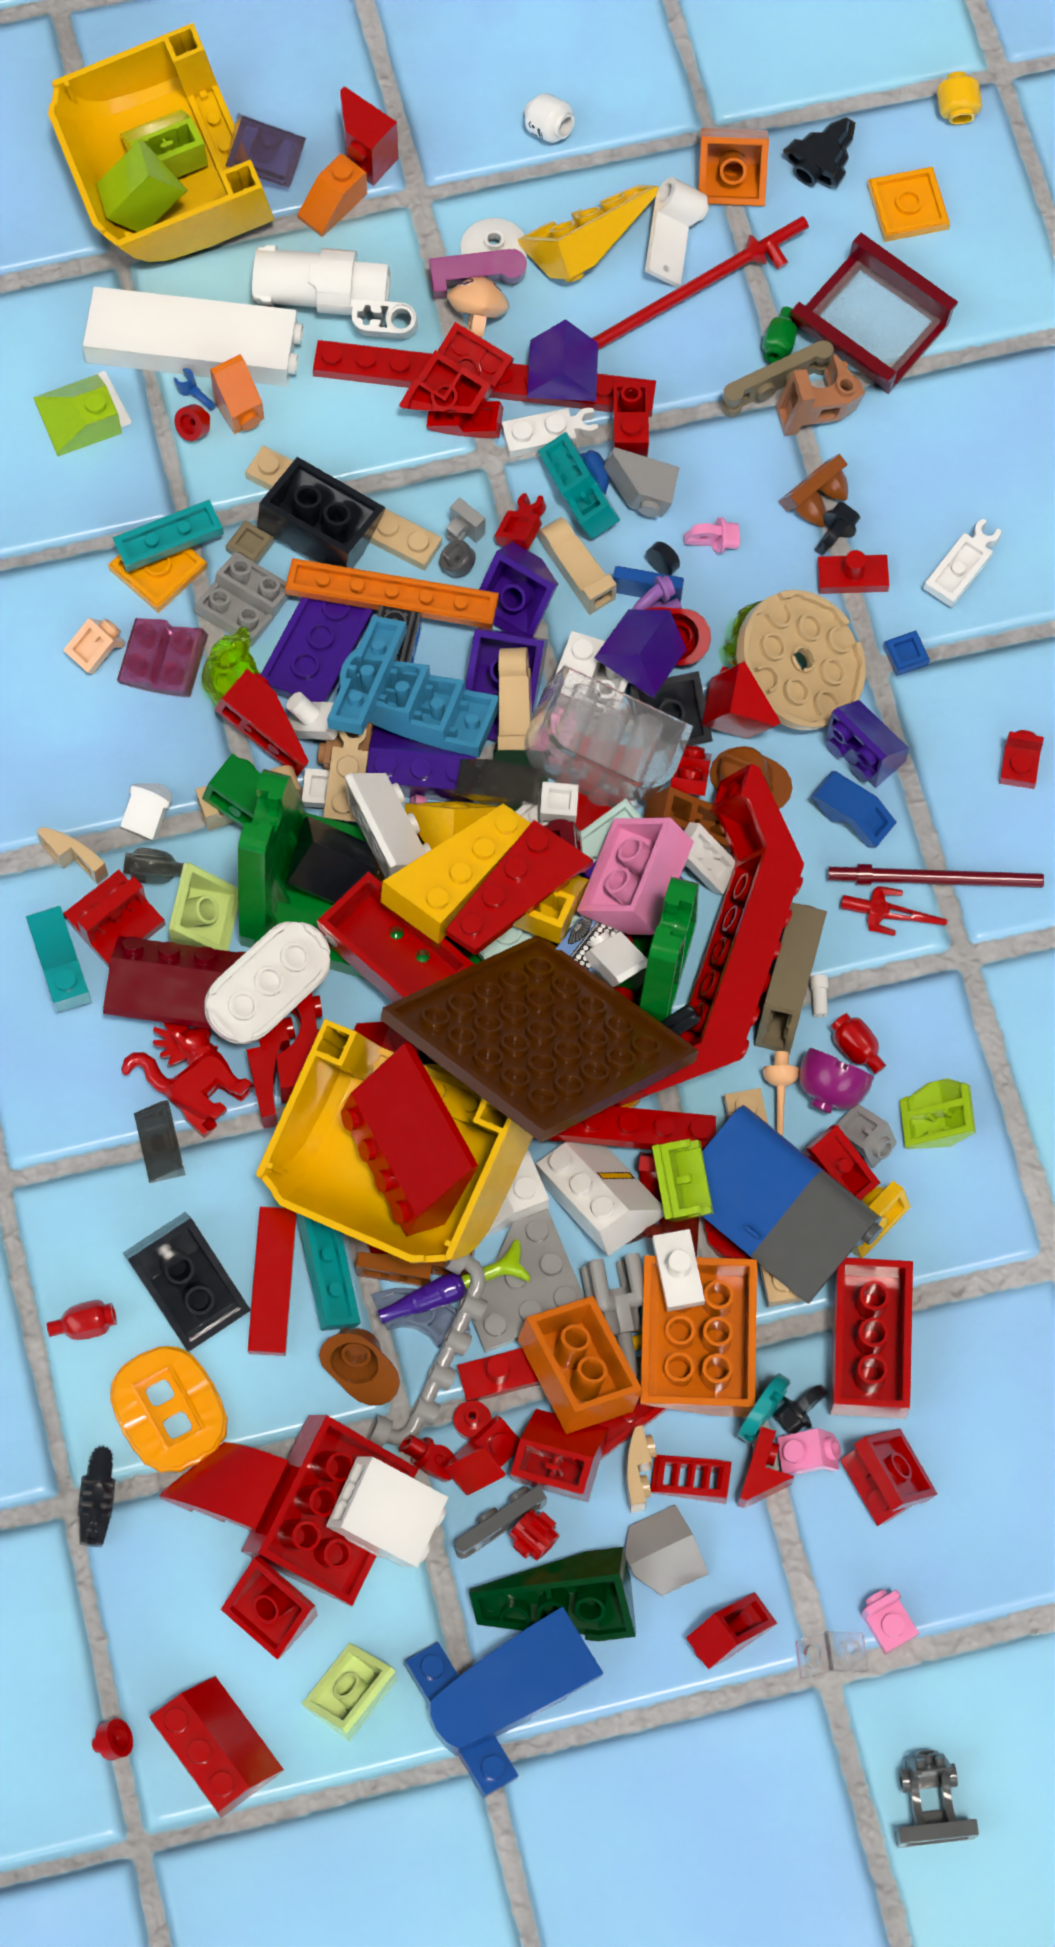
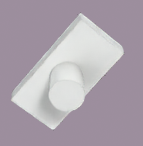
(310, 718)
(708, 859)
(678, 1270)

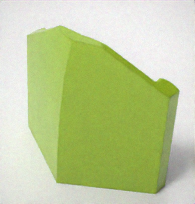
(938, 1115)

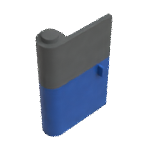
(782, 1205)

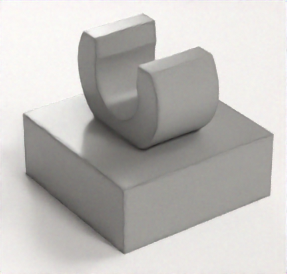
(465, 522)

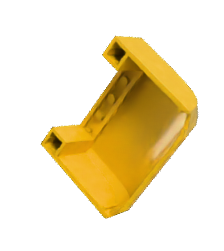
(136, 88)
(319, 1172)

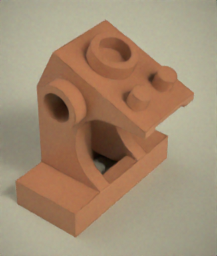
(808, 405)

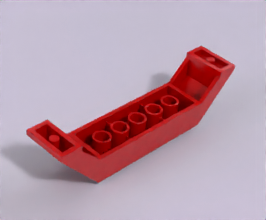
(746, 927)

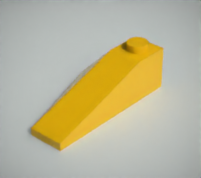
(579, 244)

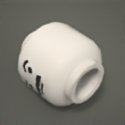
(549, 118)

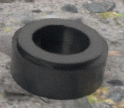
(663, 558)

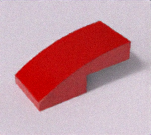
(482, 424)

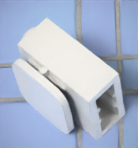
(387, 1512)

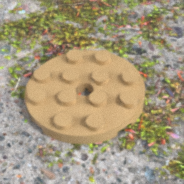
(818, 630)

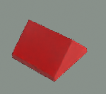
(738, 704)
(269, 1608)

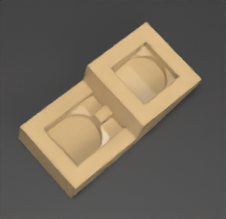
(67, 849)

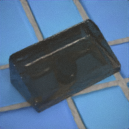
(159, 1142)

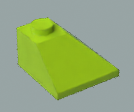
(78, 414)

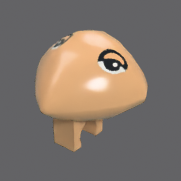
(480, 299)

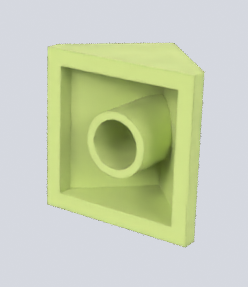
(203, 910)
(350, 1691)

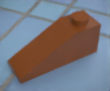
(685, 809)

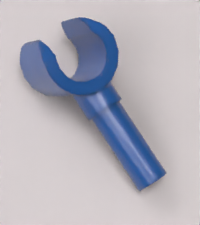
(190, 388)

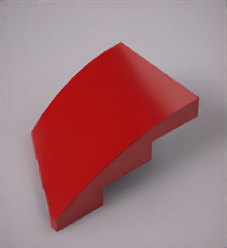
(458, 375)
(230, 1485)

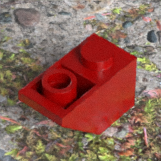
(631, 416)

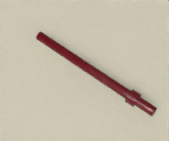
(864, 875)

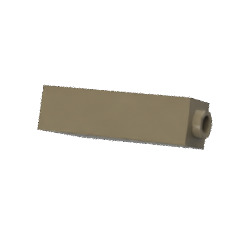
(790, 978)

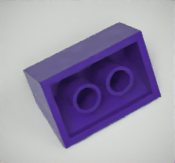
(416, 766)

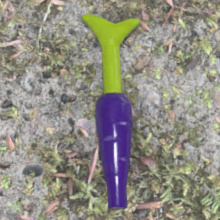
(452, 1287)

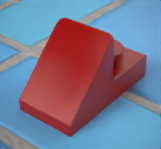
(842, 1161)
(483, 1456)
(761, 1480)

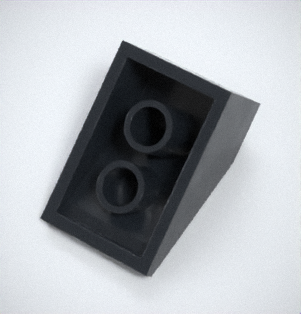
(186, 1281)

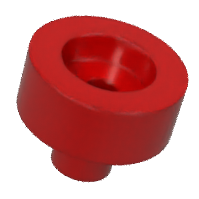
(192, 422)
(467, 1427)
(113, 1739)

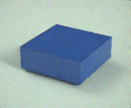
(906, 653)

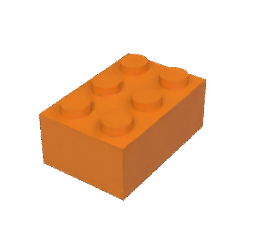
(579, 1364)

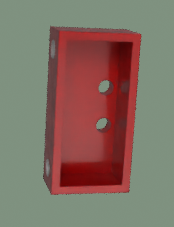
(361, 933)

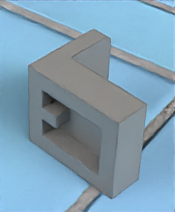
(868, 1134)

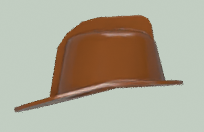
(739, 757)
(360, 1366)

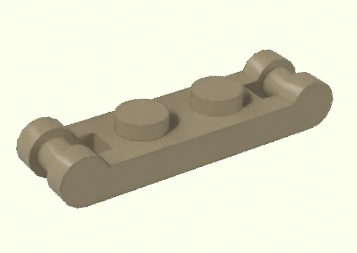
(769, 379)

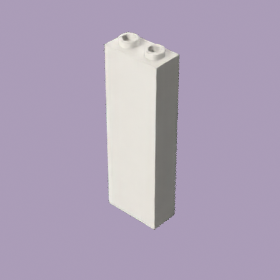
(190, 333)

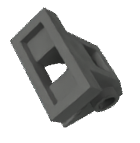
(934, 1827)

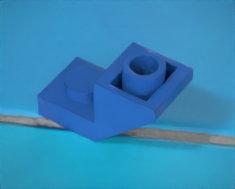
(850, 803)

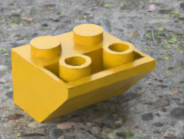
(555, 912)

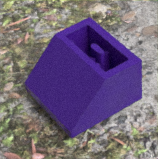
(865, 743)

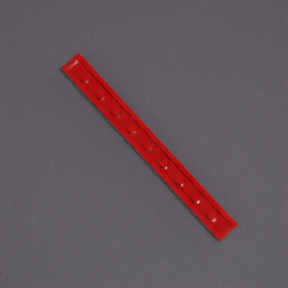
(401, 367)

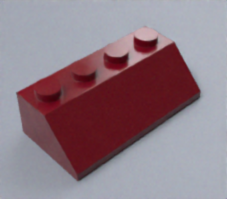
(163, 980)

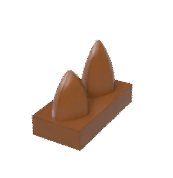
(806, 498)

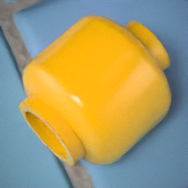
(959, 98)

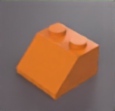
(733, 166)

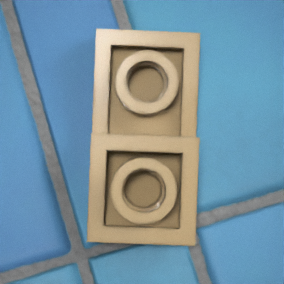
(639, 1460)

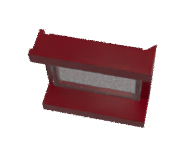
(876, 313)

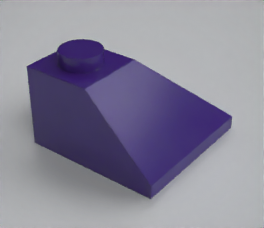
(523, 589)

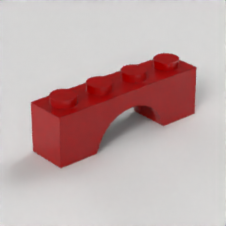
(294, 1057)

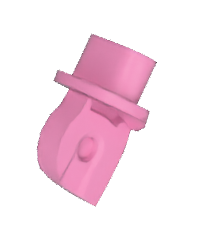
(718, 535)

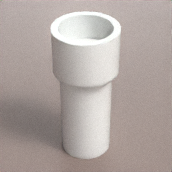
(819, 989)

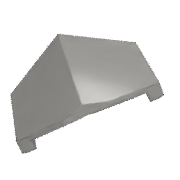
(664, 1552)

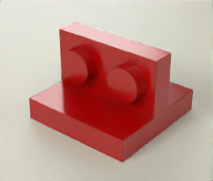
(111, 911)
(887, 1475)

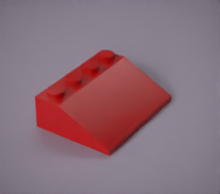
(409, 1142)
(295, 1529)

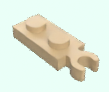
(343, 762)

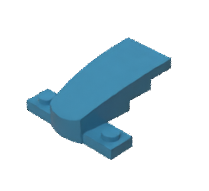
(407, 698)

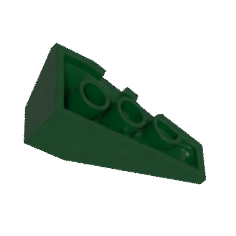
(588, 1585)

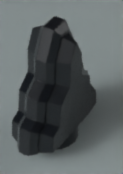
(822, 154)

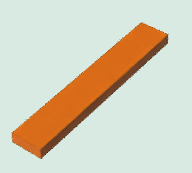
(374, 589)

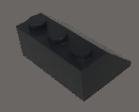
(319, 515)

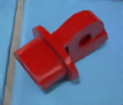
(427, 1456)

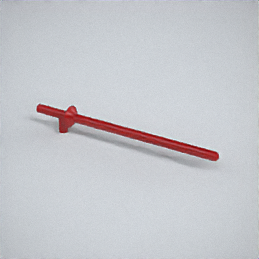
(754, 251)

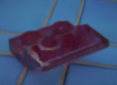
(162, 657)

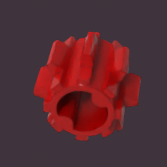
(534, 1535)

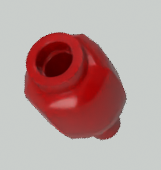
(857, 1042)
(84, 1320)

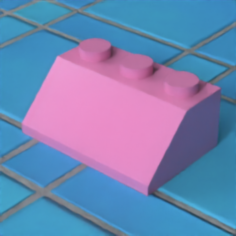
(635, 873)

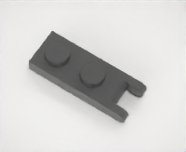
(495, 1522)

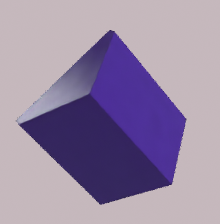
(563, 364)
(643, 648)

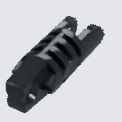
(96, 1498)

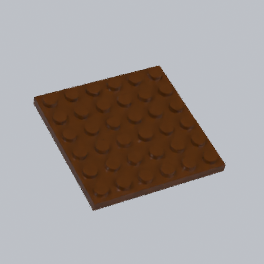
(539, 1037)

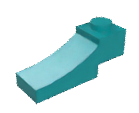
(578, 485)
(58, 959)

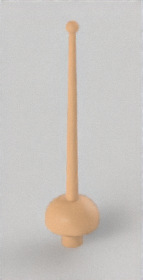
(781, 1076)

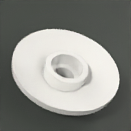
(479, 234)

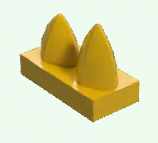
(890, 1204)

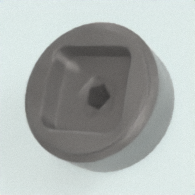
(457, 558)

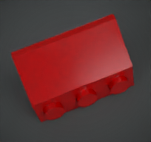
(216, 1745)

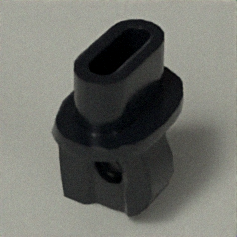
(840, 523)
(794, 1415)

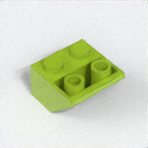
(172, 140)

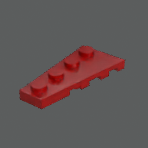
(519, 883)

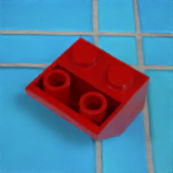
(556, 1459)

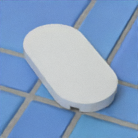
(267, 982)

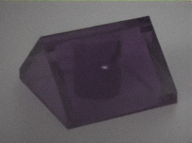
(270, 148)

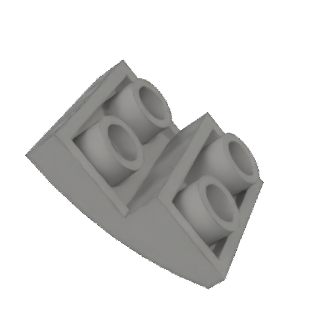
(242, 597)

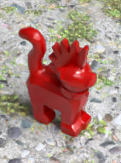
(195, 1084)

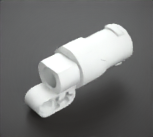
(331, 283)

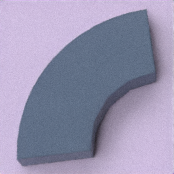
(430, 1323)

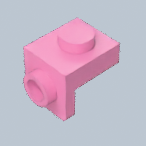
(809, 1451)

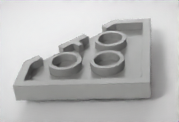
(513, 1299)

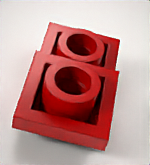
(692, 771)

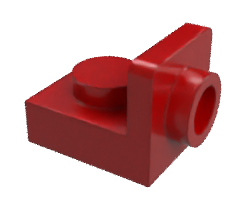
(1021, 759)

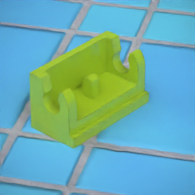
(682, 1180)

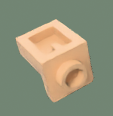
(94, 643)

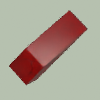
(260, 716)

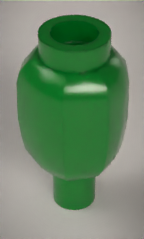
(780, 336)

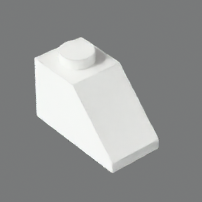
(614, 958)

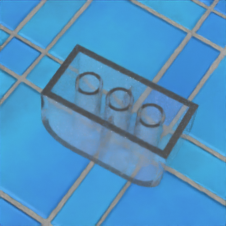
(603, 740)

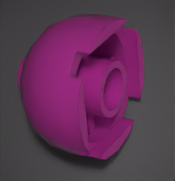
(833, 1082)

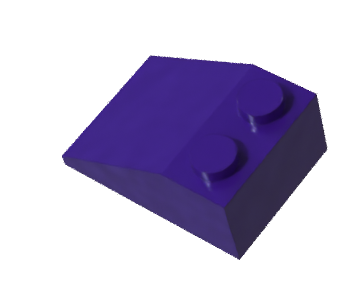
(484, 664)

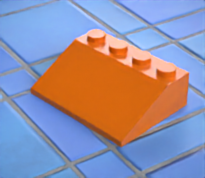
(704, 1353)

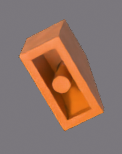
(333, 195)
(236, 395)

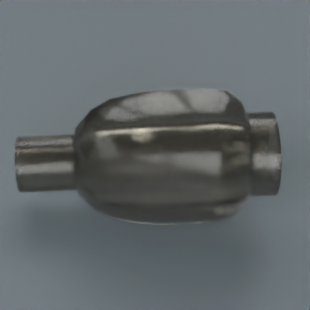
(151, 866)

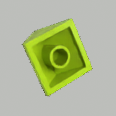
(139, 189)

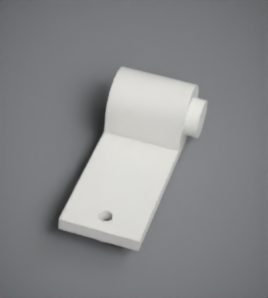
(675, 210)

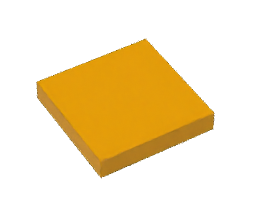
(908, 204)
(163, 579)

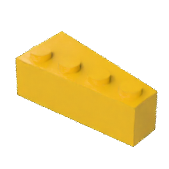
(445, 878)

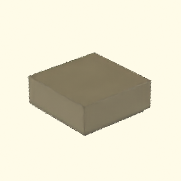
(250, 542)

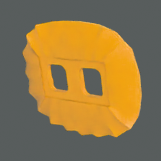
(144, 1423)

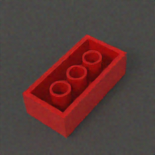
(872, 1338)

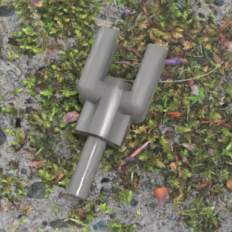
(618, 1304)

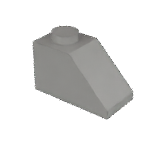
(642, 481)

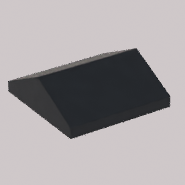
(683, 699)

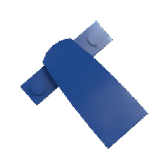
(501, 1692)

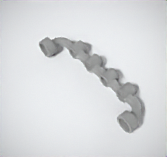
(440, 1373)

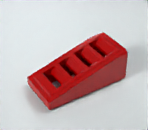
(716, 1495)

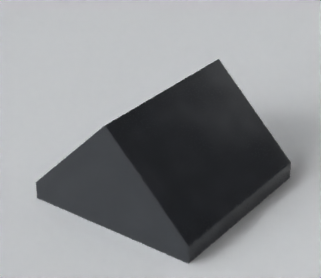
(328, 861)

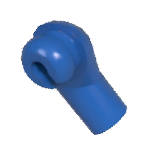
(595, 463)

